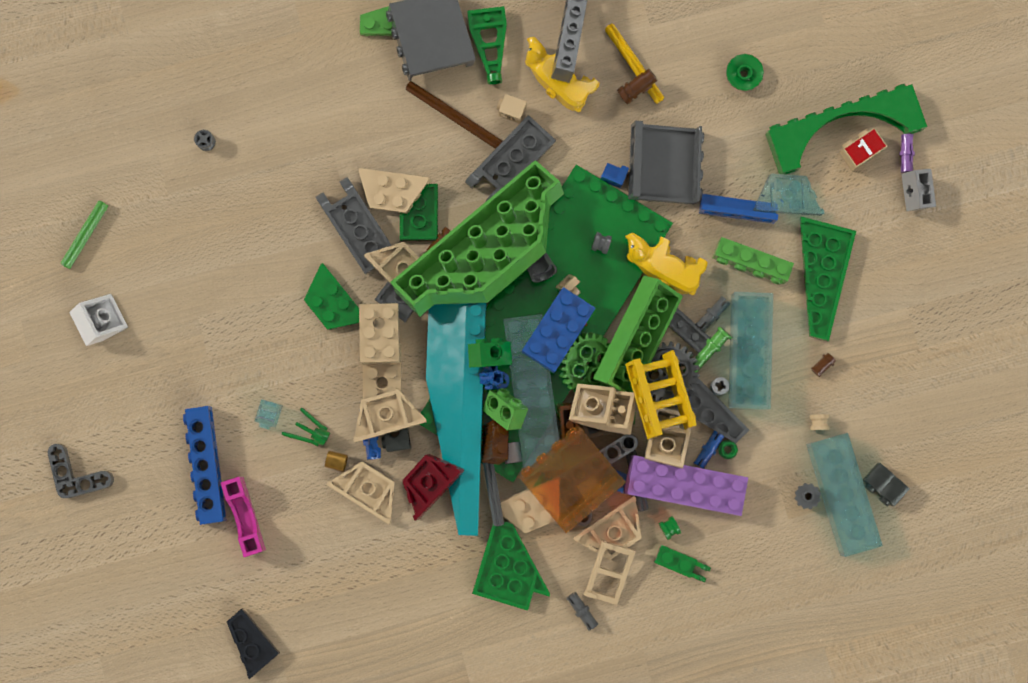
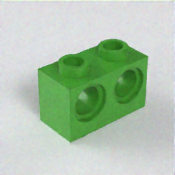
(505, 409)

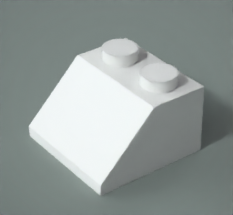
(98, 319)

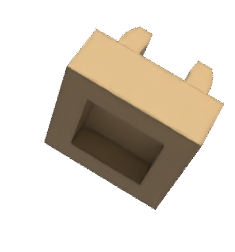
(570, 284)

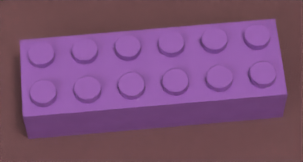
(686, 486)

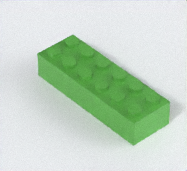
(638, 332)

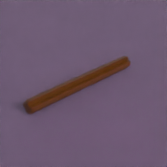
(453, 114)

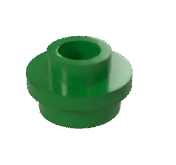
(734, 449)

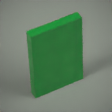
(422, 219)

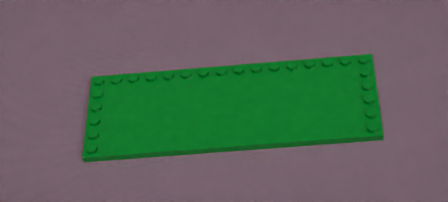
(604, 279)

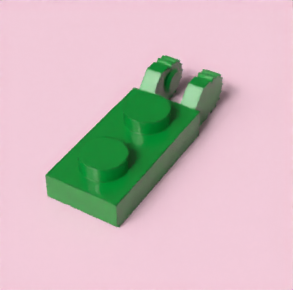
(679, 563)

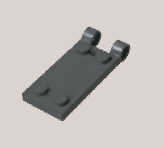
(513, 155)
(355, 225)

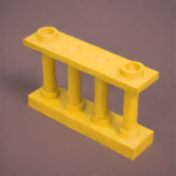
(644, 400)

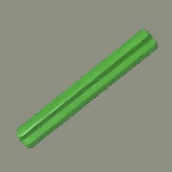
(84, 234)

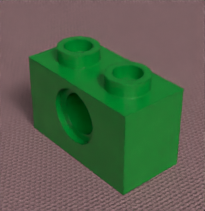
(489, 354)

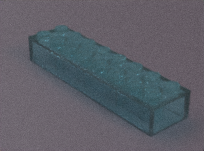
(533, 387)

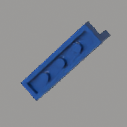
(734, 208)

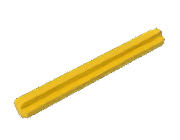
(631, 59)

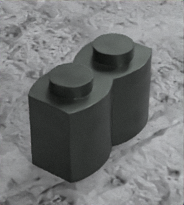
(885, 485)

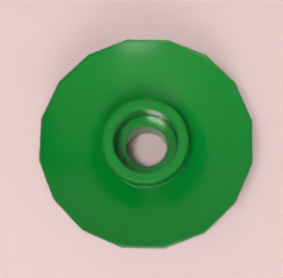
(748, 64)

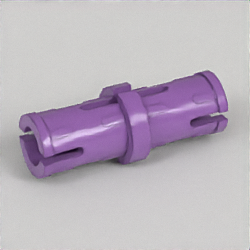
(906, 153)

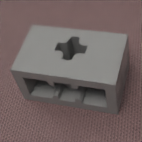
(918, 190)

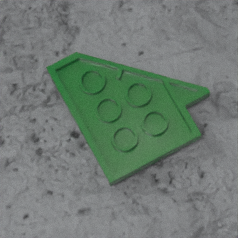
(507, 570)

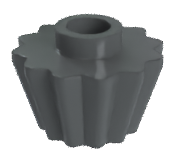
(800, 496)

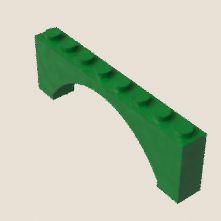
(895, 107)

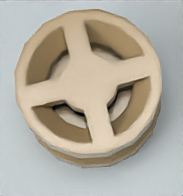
(819, 422)

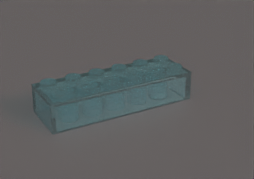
(750, 351)
(844, 495)

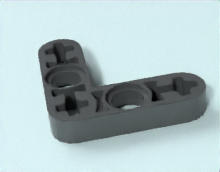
(69, 479)

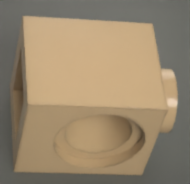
(511, 108)

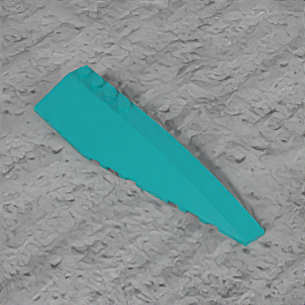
(458, 401)

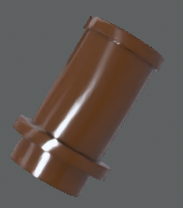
(827, 361)

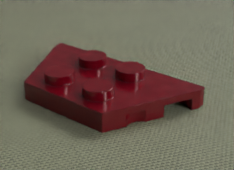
(429, 482)

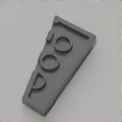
(714, 413)

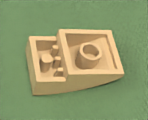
(603, 408)
(670, 446)

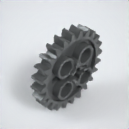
(684, 360)

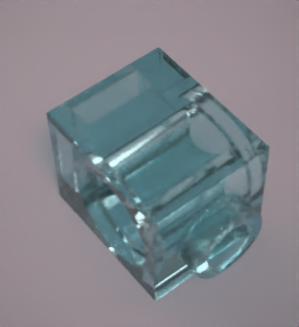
(268, 414)

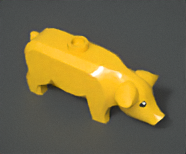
(571, 94)
(660, 264)

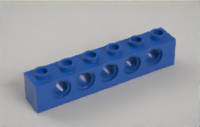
(212, 473)

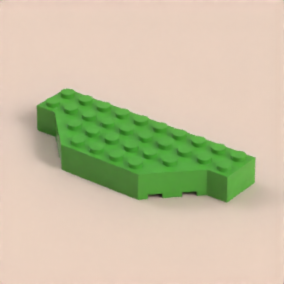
(486, 247)

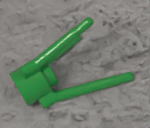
(318, 436)

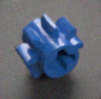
(491, 377)

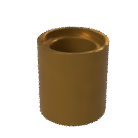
(336, 461)

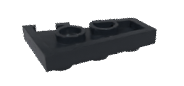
(251, 642)

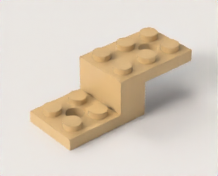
(380, 348)

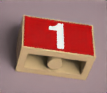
(862, 149)

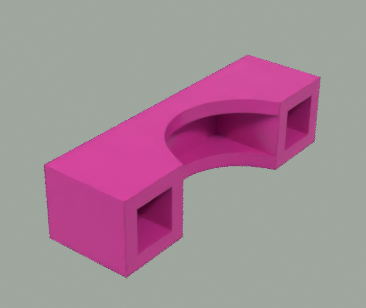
(246, 521)

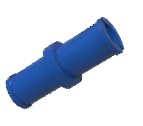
(708, 450)

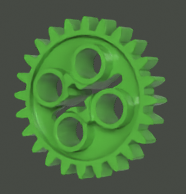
(575, 358)

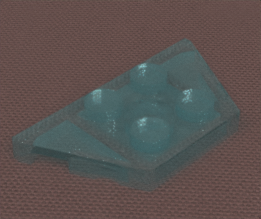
(788, 195)

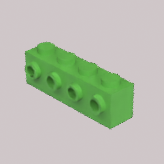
(752, 260)

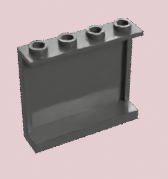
(430, 35)
(665, 163)

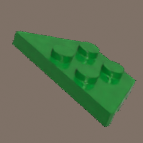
(331, 301)

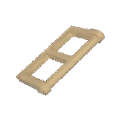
(597, 569)

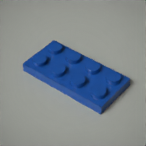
(558, 330)

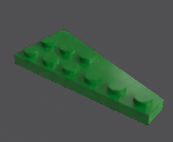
(825, 263)

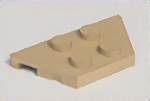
(392, 190)
(391, 260)
(385, 415)
(367, 489)
(525, 511)
(618, 527)

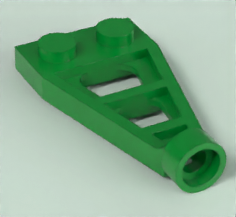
(487, 19)

